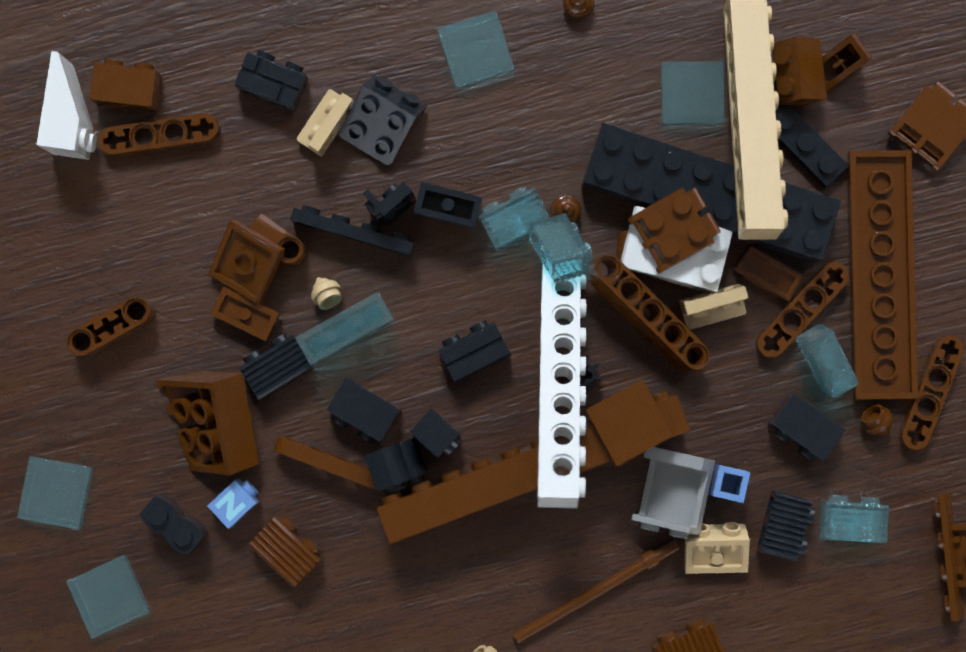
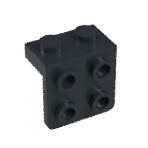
(381, 119)

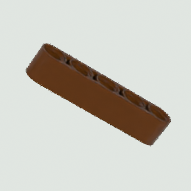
(660, 318)

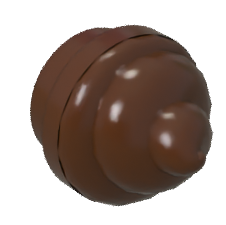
(578, 8)
(568, 205)
(877, 420)

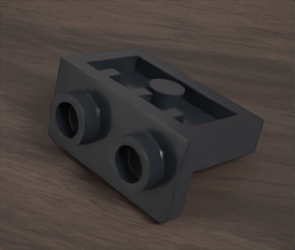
(395, 203)

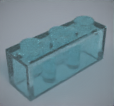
(345, 329)

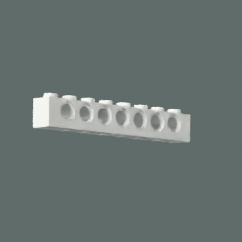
(554, 489)

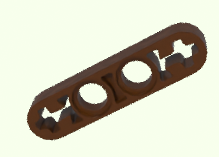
(159, 131)
(805, 313)
(935, 394)
(324, 461)

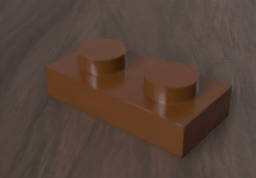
(245, 314)

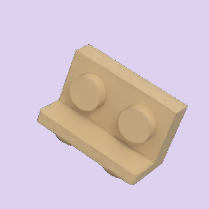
(325, 122)
(713, 306)
(717, 549)

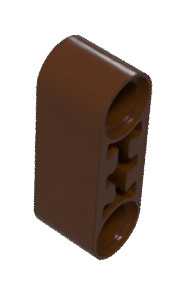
(101, 323)

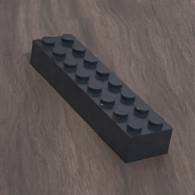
(649, 170)

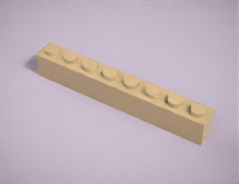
(754, 119)

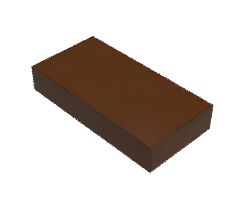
(768, 273)

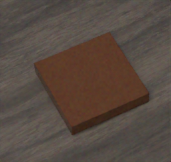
(246, 261)
(629, 422)

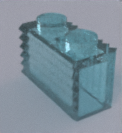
(512, 219)
(560, 247)
(827, 360)
(853, 520)

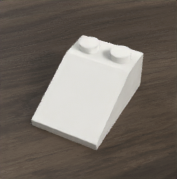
(65, 120)
(698, 272)

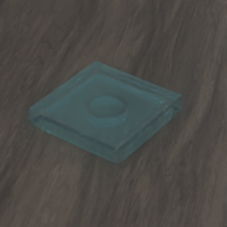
(475, 49)
(692, 93)
(55, 492)
(108, 596)

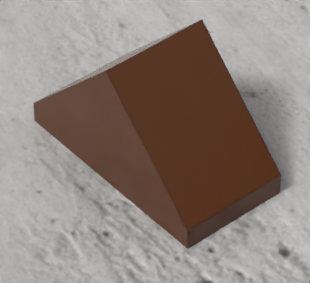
(844, 60)

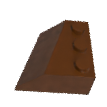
(212, 420)

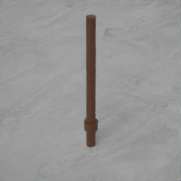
(649, 560)

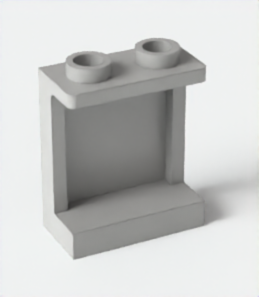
(675, 492)

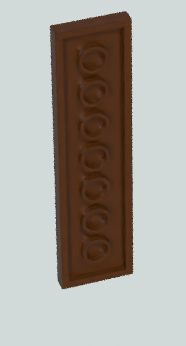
(882, 274)

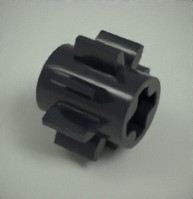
(589, 369)

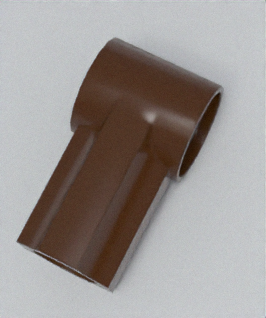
(280, 236)

